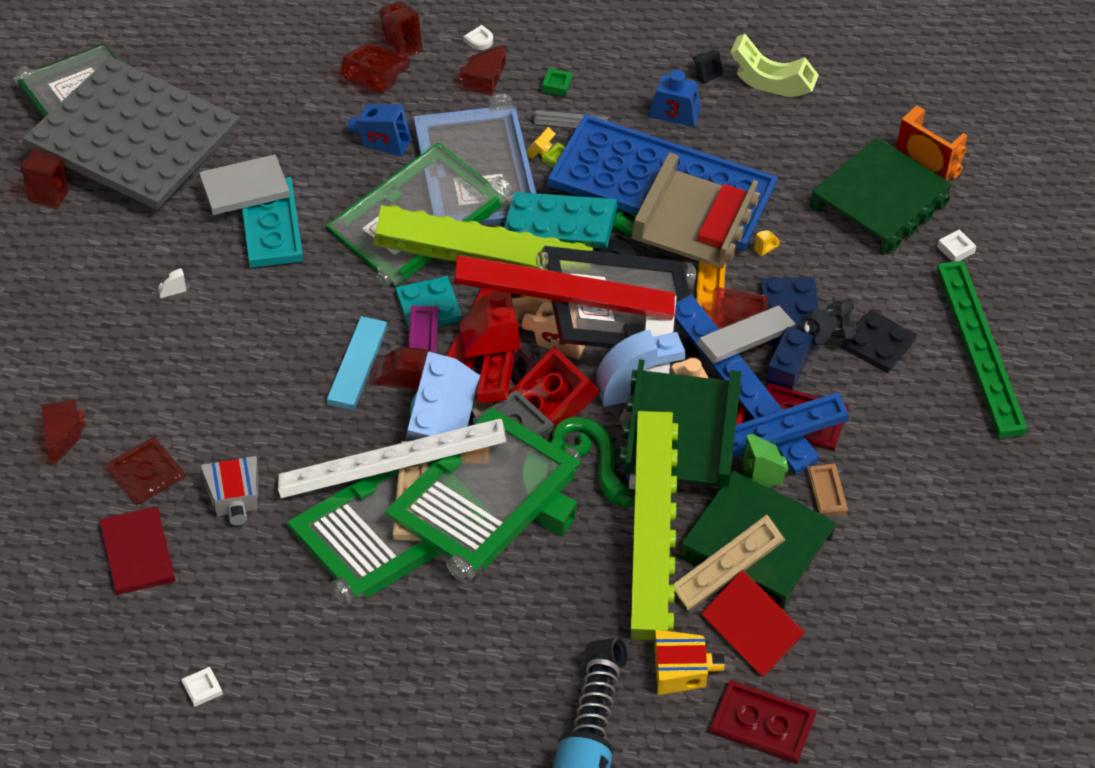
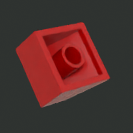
(490, 326)

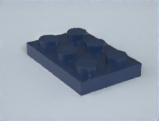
(794, 296)

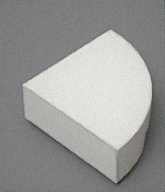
(173, 285)

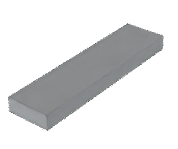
(745, 334)

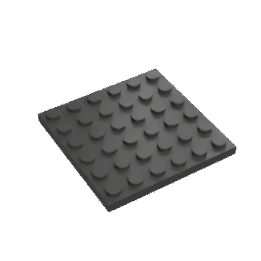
(132, 132)

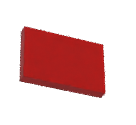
(753, 623)

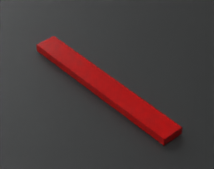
(564, 287)

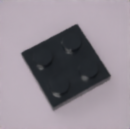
(879, 341)

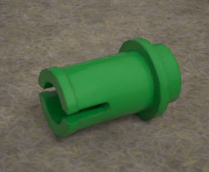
(623, 224)

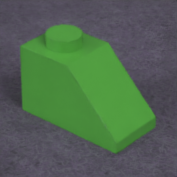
(763, 461)

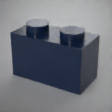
(789, 358)

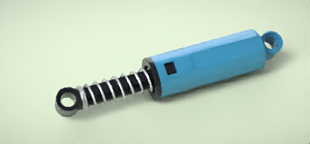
(586, 746)

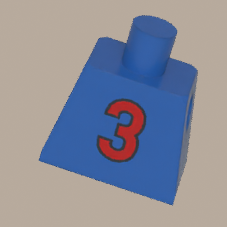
(676, 100)
(382, 128)

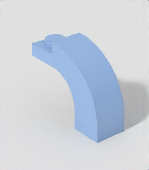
(616, 367)

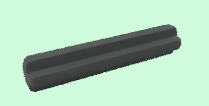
(560, 119)

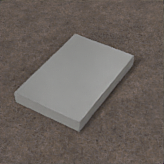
(244, 184)

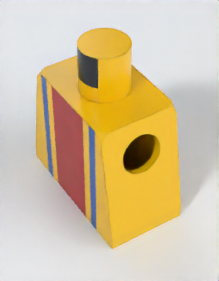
(683, 661)

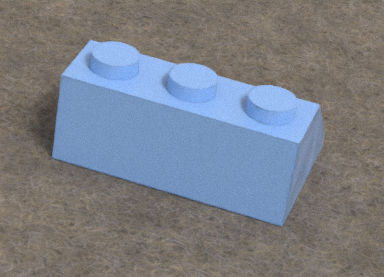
(442, 397)

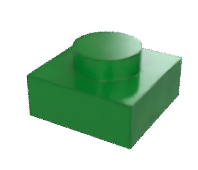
(557, 82)

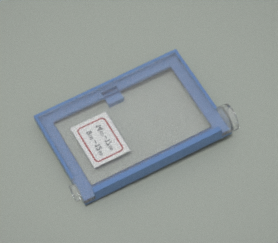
(484, 140)

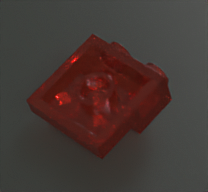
(373, 67)

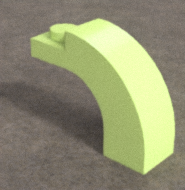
(766, 75)

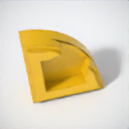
(765, 242)

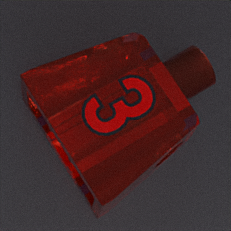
(401, 21)

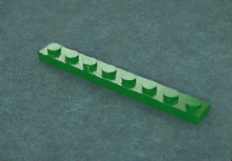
(981, 350)

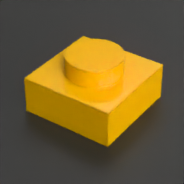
(541, 144)

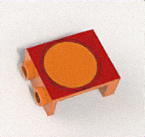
(929, 148)

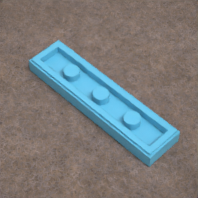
(357, 363)

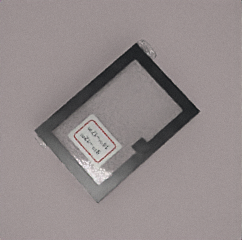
(605, 327)

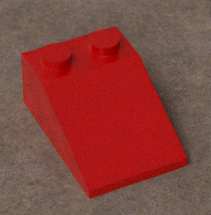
(557, 387)

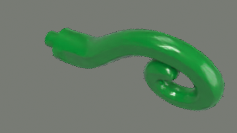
(609, 482)

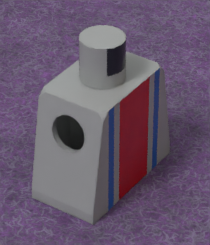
(232, 487)

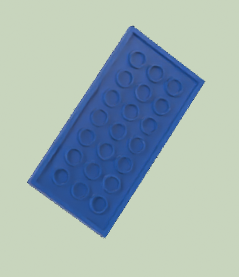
(624, 163)

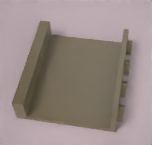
(678, 210)

